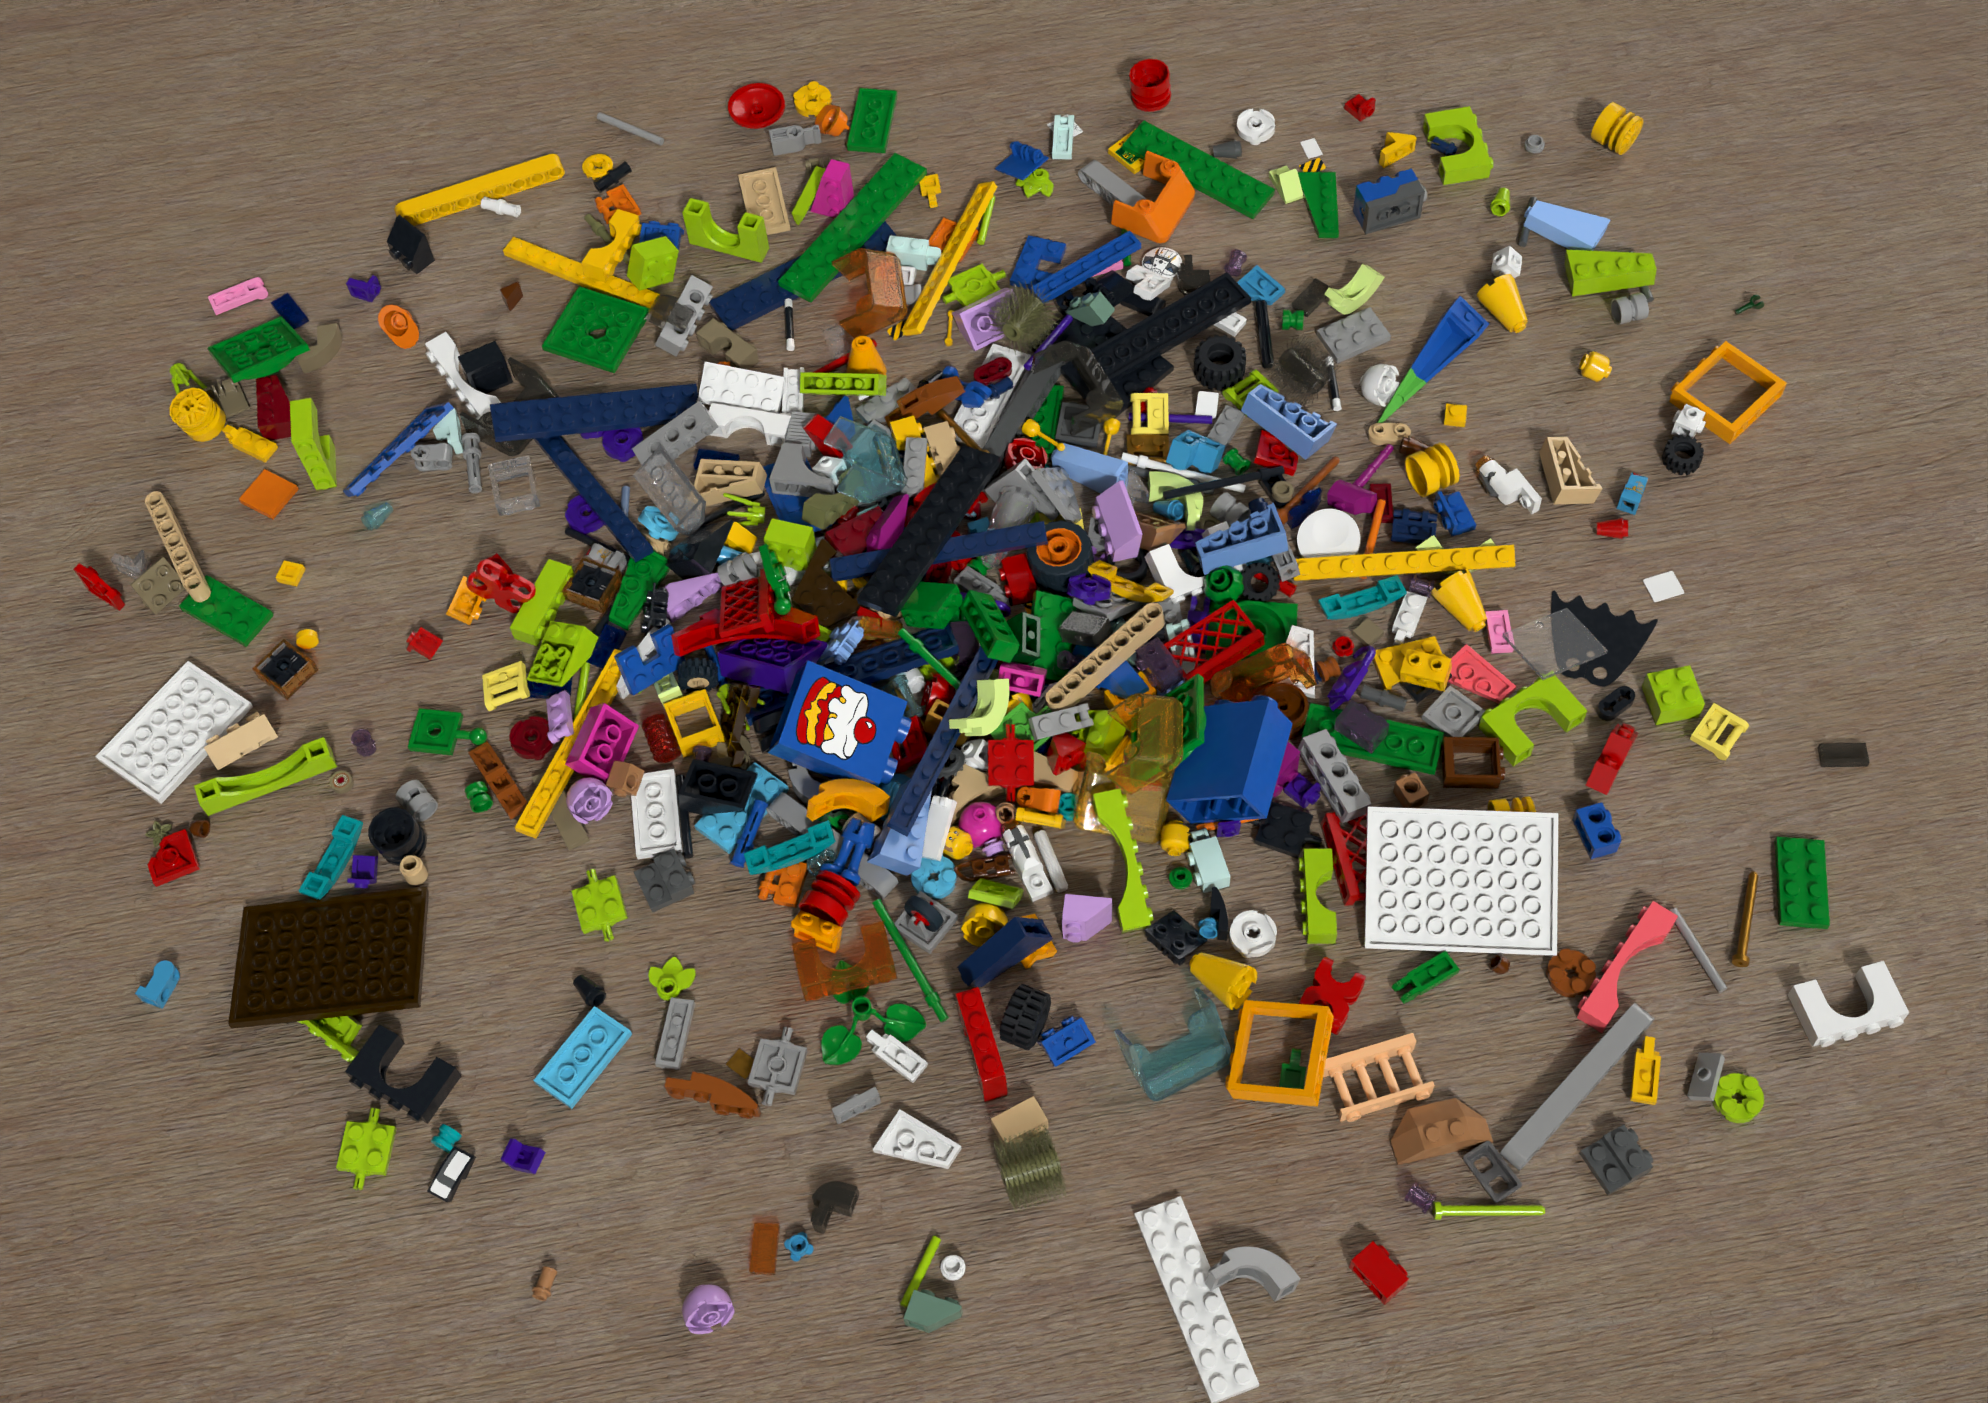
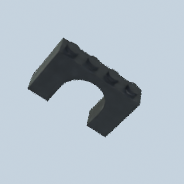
(418, 1100)

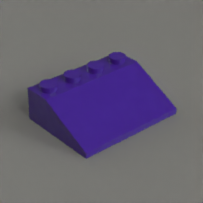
(768, 661)

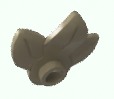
(723, 755)

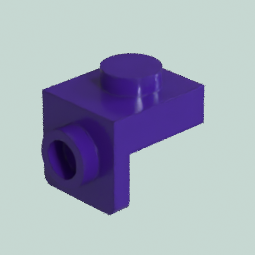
(363, 871)
(522, 1157)

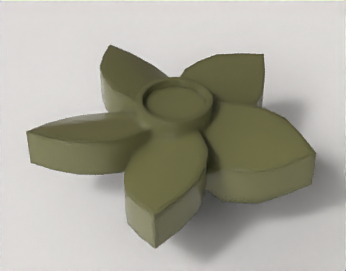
(159, 833)

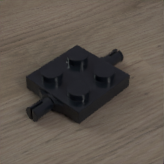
(1285, 830)

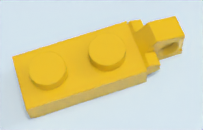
(250, 443)
(1646, 1073)

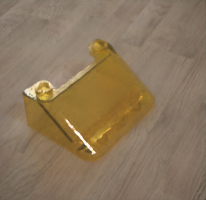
(1145, 807)

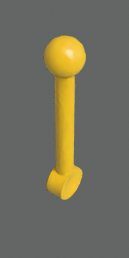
(948, 341)

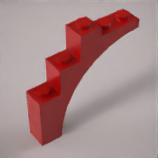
(794, 626)

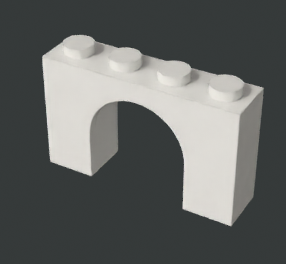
(1169, 574)
(1825, 1025)

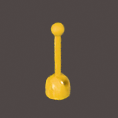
(1110, 428)
(1032, 429)

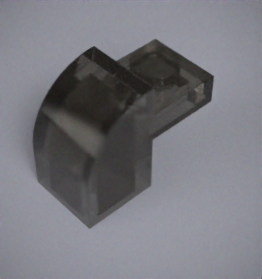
(1189, 279)
(668, 310)
(830, 1198)

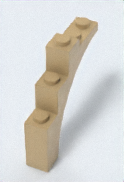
(973, 787)

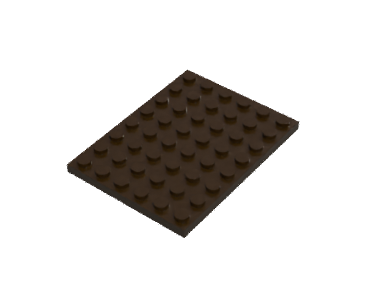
(330, 957)

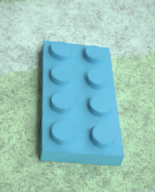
(727, 827)
(583, 1057)

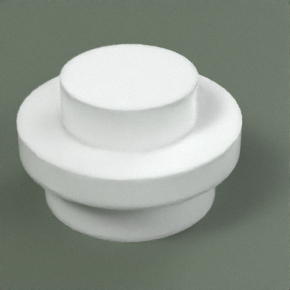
(953, 1267)

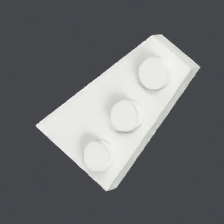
(1304, 640)
(916, 1142)

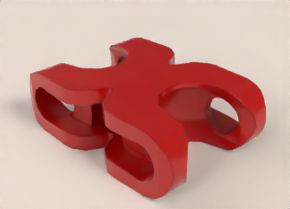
(500, 586)
(1334, 994)

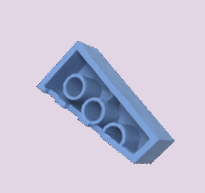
(1287, 421)
(1243, 541)
(896, 850)

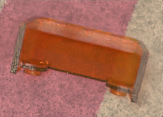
(886, 290)

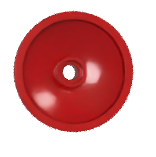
(756, 105)

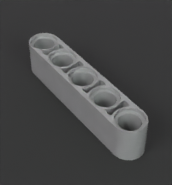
(1107, 184)

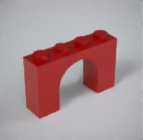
(983, 1044)

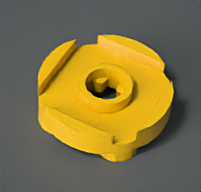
(808, 92)

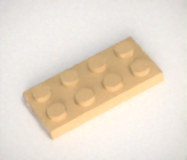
(765, 198)

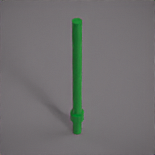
(917, 646)
(932, 998)

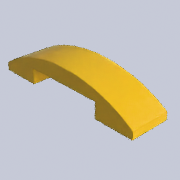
(1127, 588)

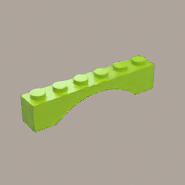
(227, 792)
(1111, 813)

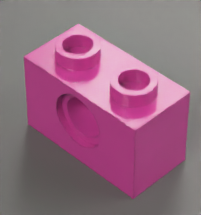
(1023, 677)

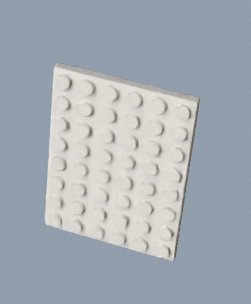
(1461, 881)

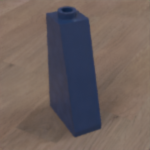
(1003, 950)

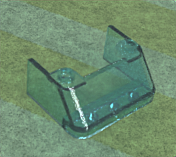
(874, 461)
(1183, 1060)

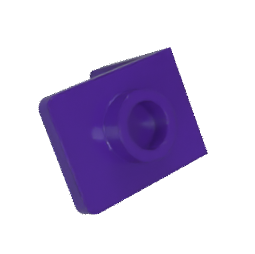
(1228, 829)

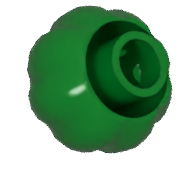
(1223, 588)

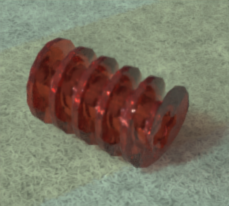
(660, 738)

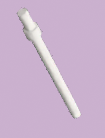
(1143, 462)

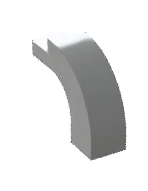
(805, 786)
(1256, 1264)

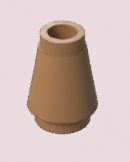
(1005, 816)

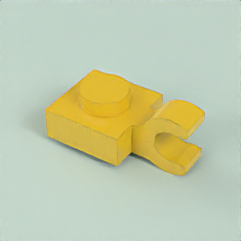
(930, 187)

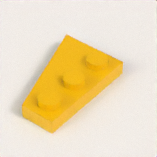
(1390, 659)

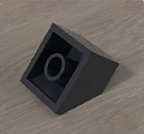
(409, 246)

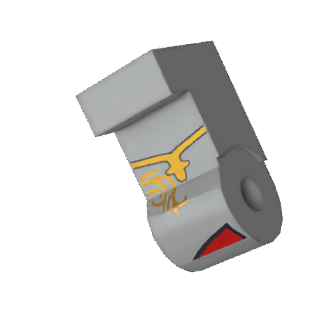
(606, 557)

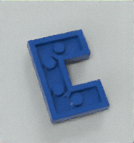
(1030, 258)
(641, 674)

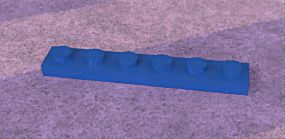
(1087, 266)

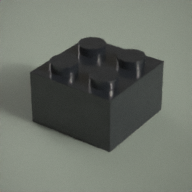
(485, 368)

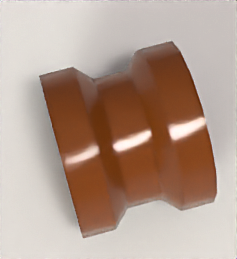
(1328, 668)

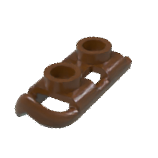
(981, 865)

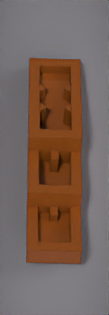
(498, 780)

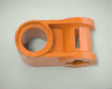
(1041, 799)

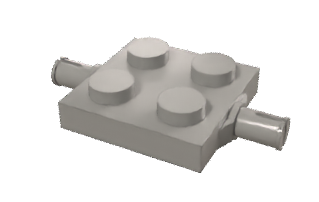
(777, 1066)

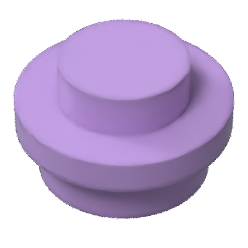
(993, 847)

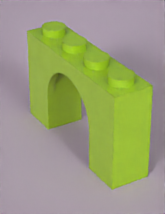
(1461, 125)
(704, 232)
(314, 451)
(1546, 695)

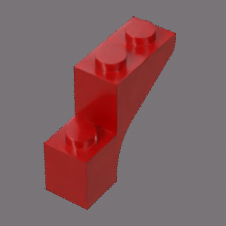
(1612, 758)

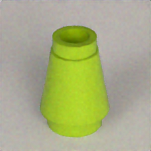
(1501, 202)

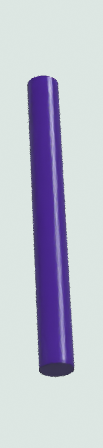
(1050, 339)
(1178, 418)

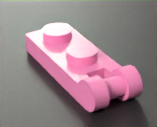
(238, 295)

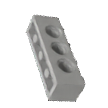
(694, 290)
(679, 433)
(1323, 769)

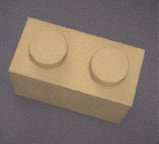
(1018, 1119)

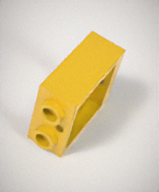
(688, 703)

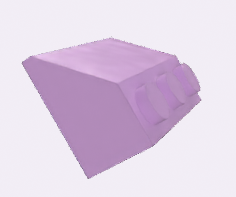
(972, 319)
(1117, 522)

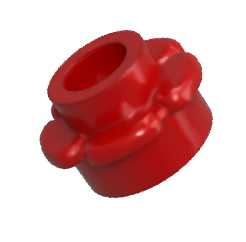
(1346, 642)

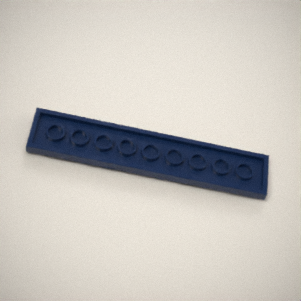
(764, 293)
(590, 412)
(872, 665)

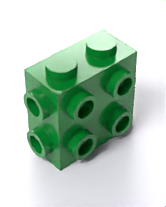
(932, 605)

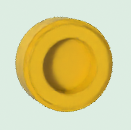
(307, 639)

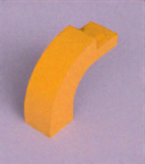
(849, 794)

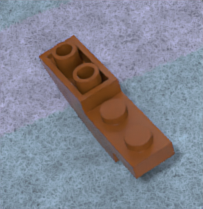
(927, 398)
(722, 1095)

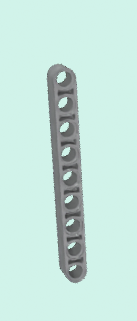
(1576, 1086)

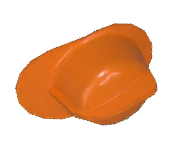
(832, 120)
(398, 326)

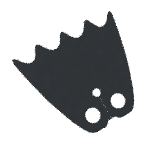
(1618, 634)

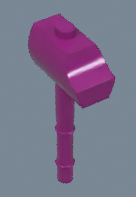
(1353, 497)

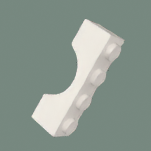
(732, 418)

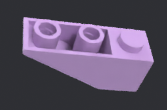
(689, 594)

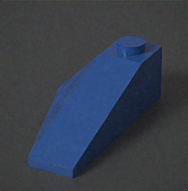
(1122, 681)

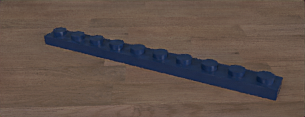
(595, 497)
(955, 549)
(940, 746)

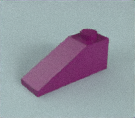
(889, 525)

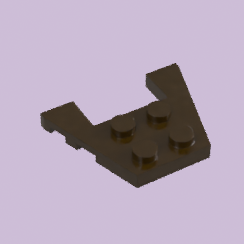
(820, 594)
(740, 700)

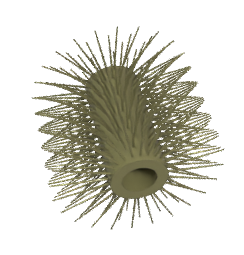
(1023, 318)
(1030, 1168)

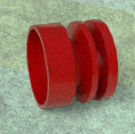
(1150, 85)
(830, 898)

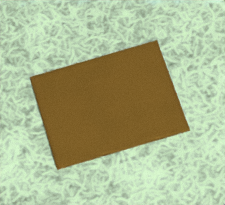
(741, 1063)

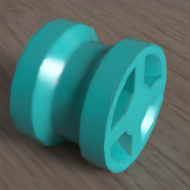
(1067, 800)
(446, 1138)

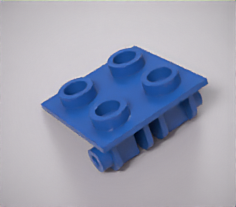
(1022, 161)

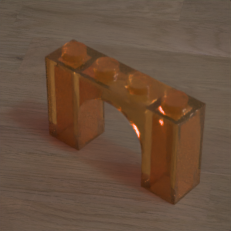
(873, 968)

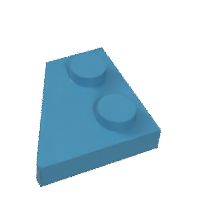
(1261, 286)

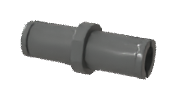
(1383, 697)

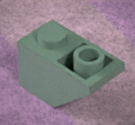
(1090, 309)
(929, 1312)

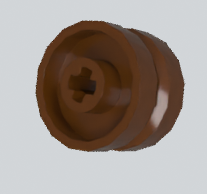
(1291, 703)

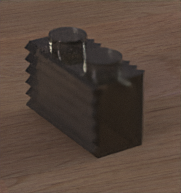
(1085, 629)

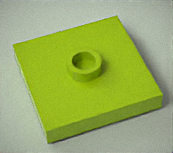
(996, 893)

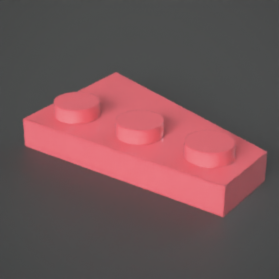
(1479, 676)

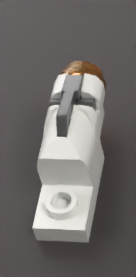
(1507, 486)
(1026, 860)

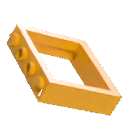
(1714, 422)
(1311, 1093)

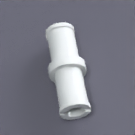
(500, 207)

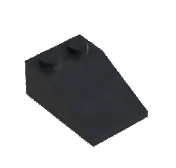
(699, 551)
(715, 788)

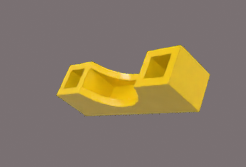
(601, 262)
(909, 428)

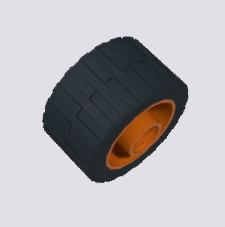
(1065, 555)

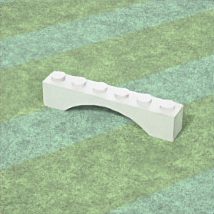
(445, 355)

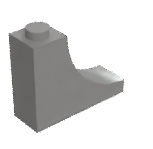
(1021, 476)
(793, 477)

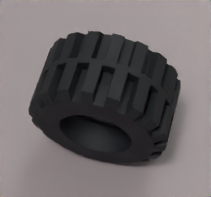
(1224, 350)
(1025, 1017)

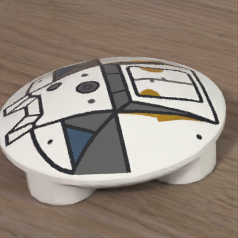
(1162, 261)

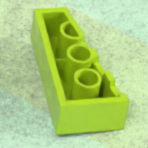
(1608, 271)

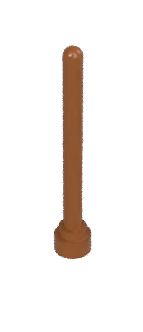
(1283, 512)

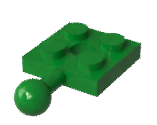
(775, 576)
(445, 741)

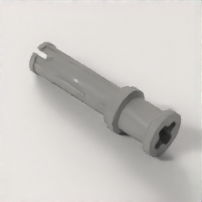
(472, 455)

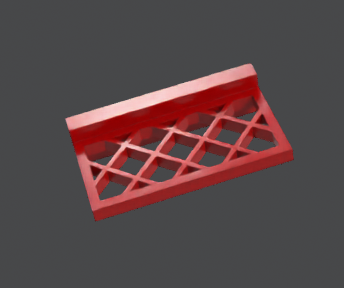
(763, 603)
(1226, 656)
(1341, 856)

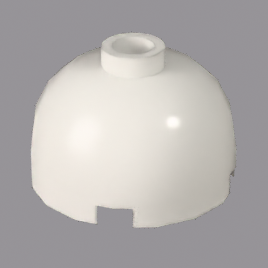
(1379, 384)

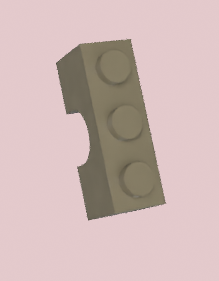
(717, 336)

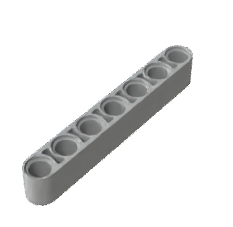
(793, 817)

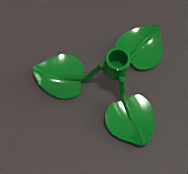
(841, 1046)

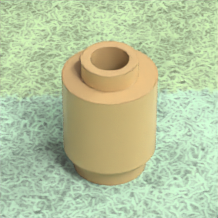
(413, 870)

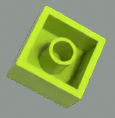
(652, 263)
(791, 542)
(1673, 695)

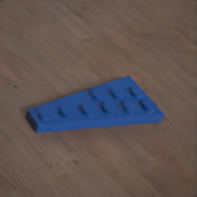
(402, 443)

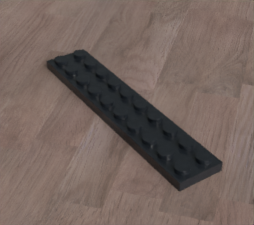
(1164, 330)
(928, 531)

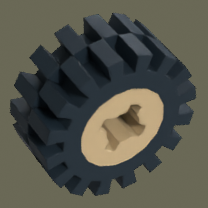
(697, 675)

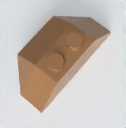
(1157, 530)
(1438, 1130)

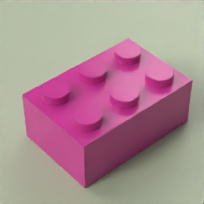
(601, 741)

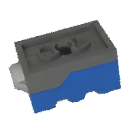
(1389, 201)

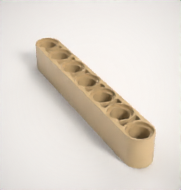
(177, 546)
(1108, 649)

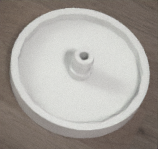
(1328, 534)

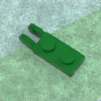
(1427, 976)

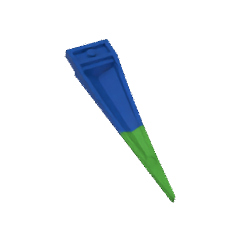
(1451, 336)

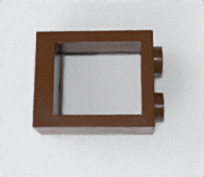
(1471, 745)

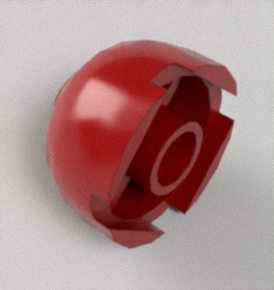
(1025, 448)
(936, 689)

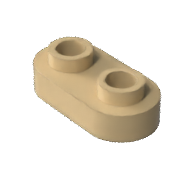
(1389, 433)

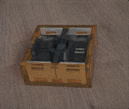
(592, 585)
(285, 669)

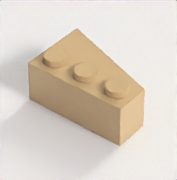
(941, 445)
(1565, 473)
(729, 477)
(240, 740)

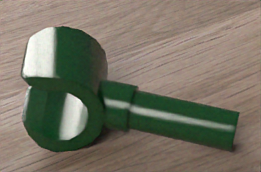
(1751, 304)

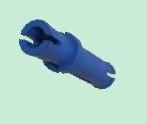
(758, 808)

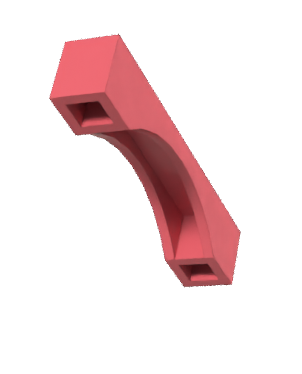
(1603, 1003)

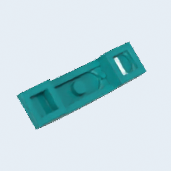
(1363, 601)
(791, 851)
(334, 860)

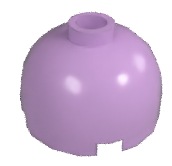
(588, 800)
(706, 1307)

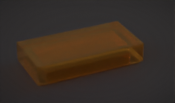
(764, 1248)

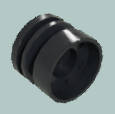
(396, 835)

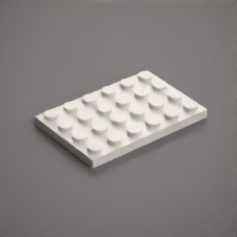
(171, 730)

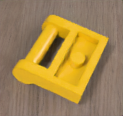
(1033, 816)

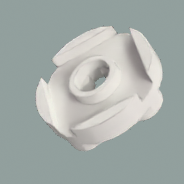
(1252, 134)
(1250, 946)

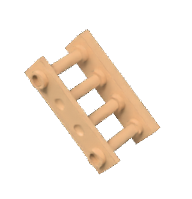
(1380, 1054)

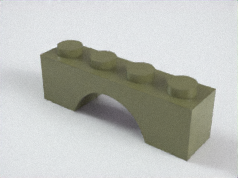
(826, 509)

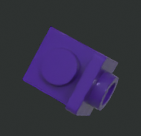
(364, 290)
(1303, 791)

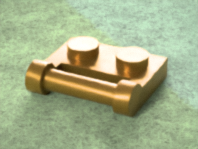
(1149, 446)

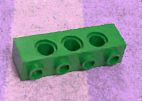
(989, 626)

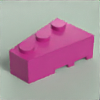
(834, 190)

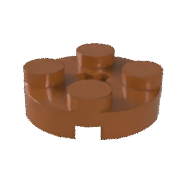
(1574, 960)

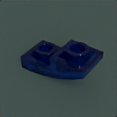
(1309, 504)
(610, 639)
(545, 691)

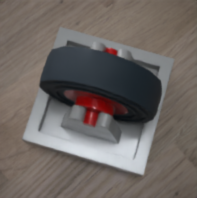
(925, 921)

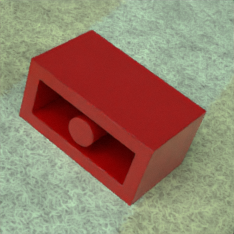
(1018, 579)
(1379, 1272)

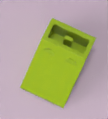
(562, 653)
(1102, 736)

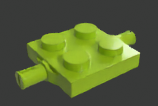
(973, 285)
(599, 904)
(366, 1148)

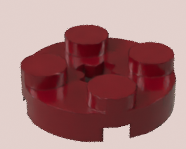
(531, 749)

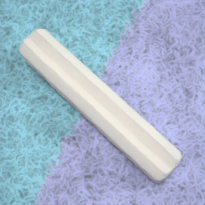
(1050, 861)

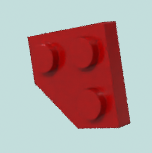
(1273, 453)
(98, 587)
(173, 858)

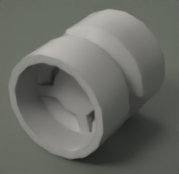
(1630, 308)
(1228, 510)
(737, 570)
(416, 800)

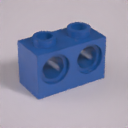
(1592, 831)

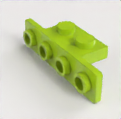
(337, 1033)

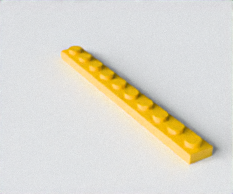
(949, 258)
(573, 272)
(1406, 562)
(558, 773)

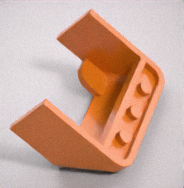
(1158, 218)

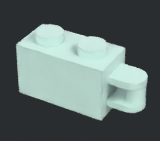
(913, 252)
(1207, 861)

